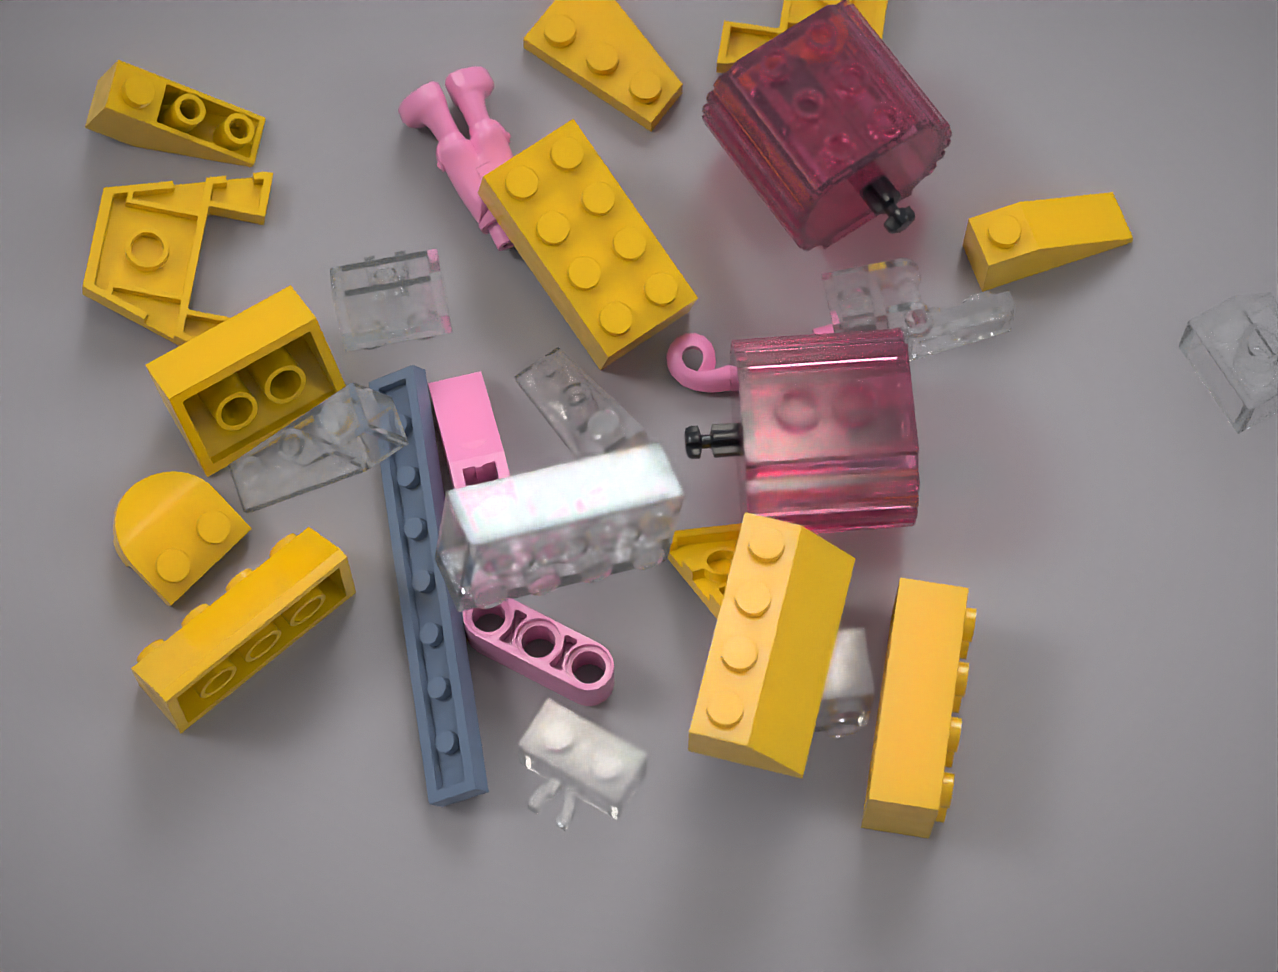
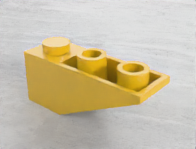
(172, 117)

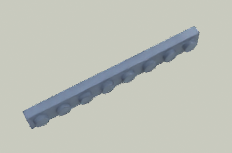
(430, 620)

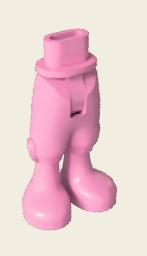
(463, 158)

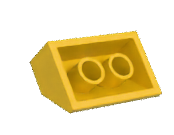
(246, 378)

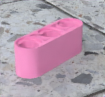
(552, 671)

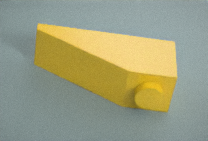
(1042, 236)

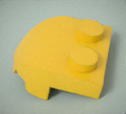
(174, 531)

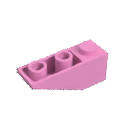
(468, 430)

